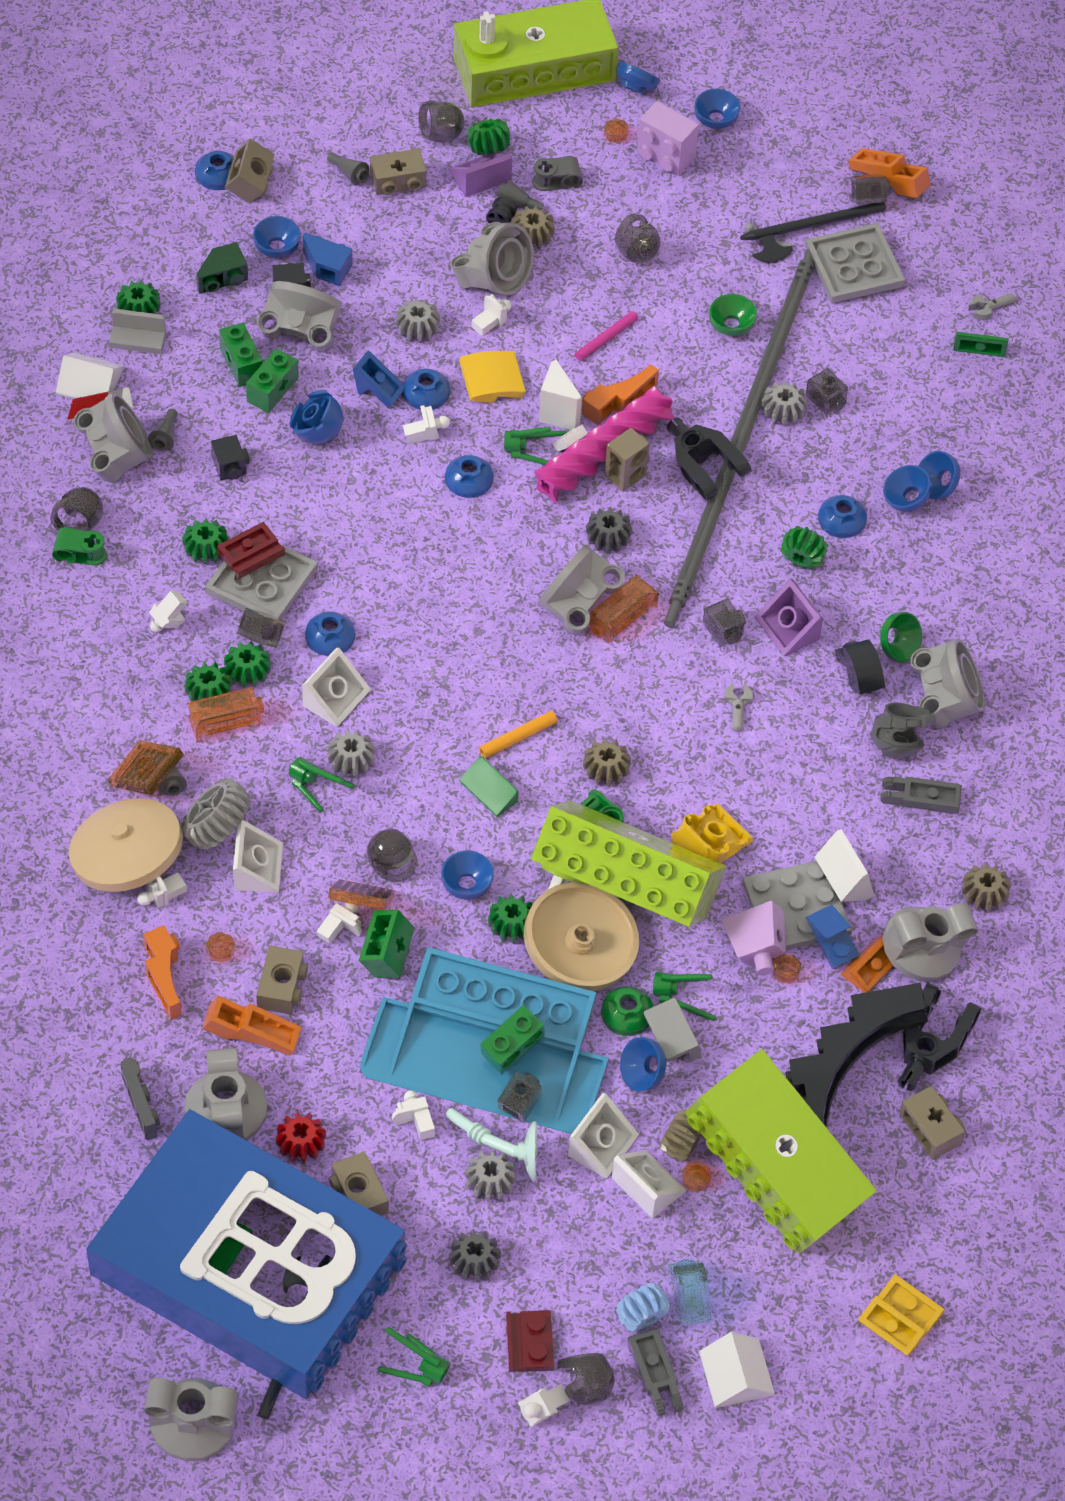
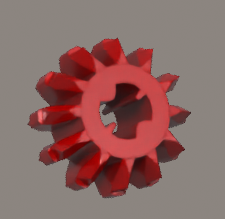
(300, 1146)

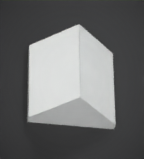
(86, 376)
(559, 399)
(334, 689)
(256, 860)
(844, 869)
(601, 1137)
(646, 1181)
(736, 1370)

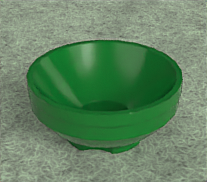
(734, 307)
(907, 636)
(626, 1021)

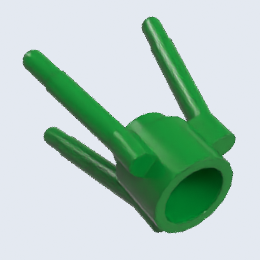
(517, 440)
(306, 772)
(667, 984)
(433, 1366)

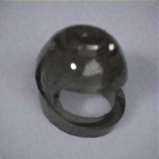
(446, 121)
(637, 242)
(79, 500)
(389, 851)
(593, 1378)

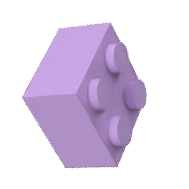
(667, 138)

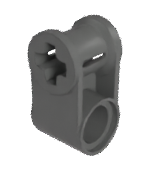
(559, 173)

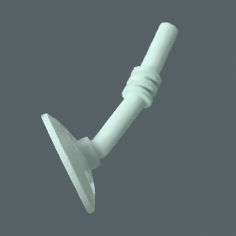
(525, 1151)

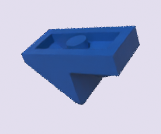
(376, 377)
(832, 935)

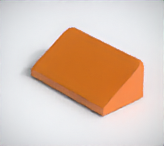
(869, 966)

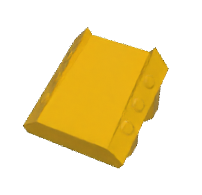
(712, 834)

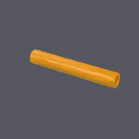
(518, 734)

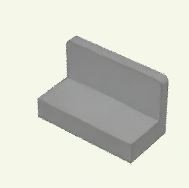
(138, 331)
(672, 1030)

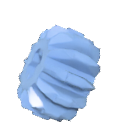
(643, 1307)

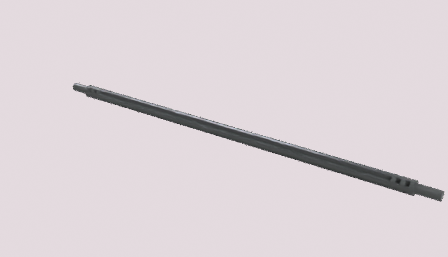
(740, 437)

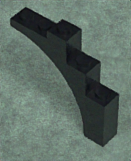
(871, 1019)

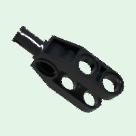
(695, 446)
(940, 1051)

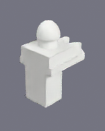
(494, 314)
(426, 428)
(168, 613)
(162, 891)
(339, 918)
(415, 1110)
(542, 1404)

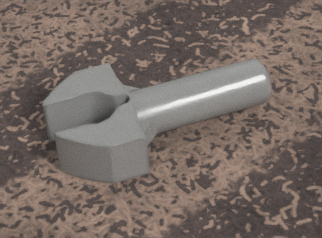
(989, 305)
(738, 705)

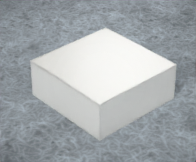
(569, 438)

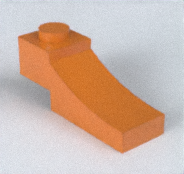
(903, 177)
(606, 399)
(163, 953)
(251, 1025)

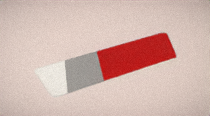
(91, 400)

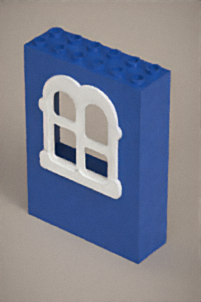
(191, 1201)

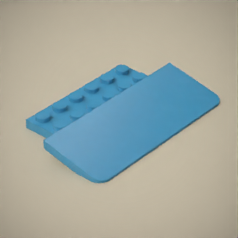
(454, 1008)

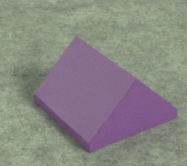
(483, 173)
(790, 619)

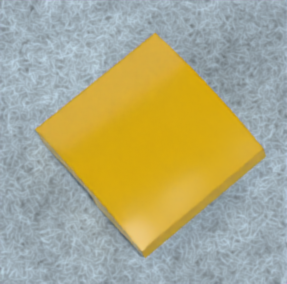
(492, 375)
(901, 1315)

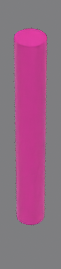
(607, 335)

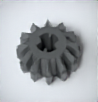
(608, 529)
(472, 1263)

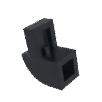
(862, 666)

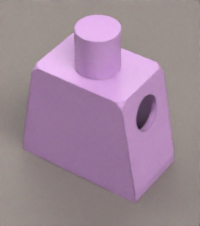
(758, 935)

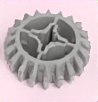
(216, 814)

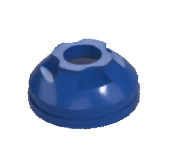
(636, 78)
(717, 101)
(213, 176)
(274, 229)
(432, 395)
(936, 465)
(904, 480)
(469, 484)
(842, 524)
(325, 641)
(467, 864)
(635, 1064)

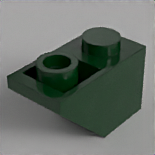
(222, 268)

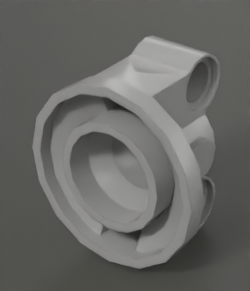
(496, 260)
(300, 313)
(114, 436)
(579, 588)
(949, 682)
(928, 940)
(239, 1114)
(191, 1435)

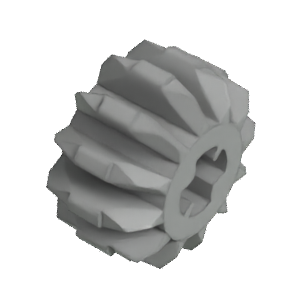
(417, 320)
(784, 403)
(351, 753)
(489, 1185)

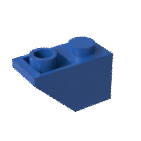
(327, 259)

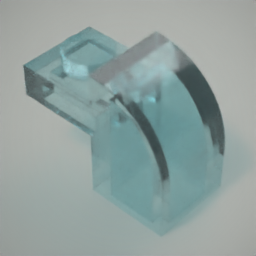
(690, 1290)

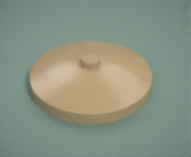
(125, 845)
(581, 936)

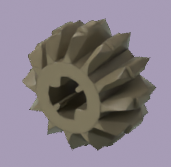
(537, 224)
(606, 762)
(996, 887)
(680, 1138)

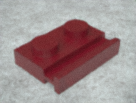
(251, 550)
(530, 1341)

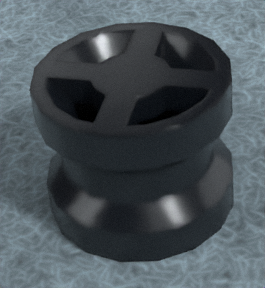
(502, 211)

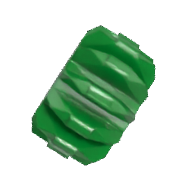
(489, 137)
(139, 298)
(202, 540)
(804, 547)
(247, 663)
(207, 682)
(501, 920)

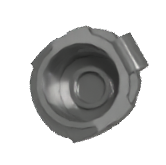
(896, 729)

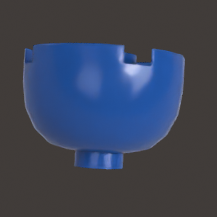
(318, 418)

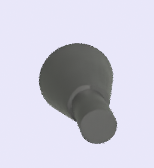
(354, 170)
(517, 196)
(163, 435)
(173, 783)

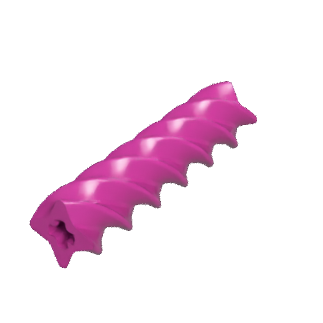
(585, 454)

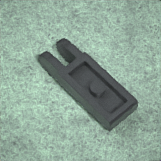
(922, 794)
(139, 1097)
(655, 1369)

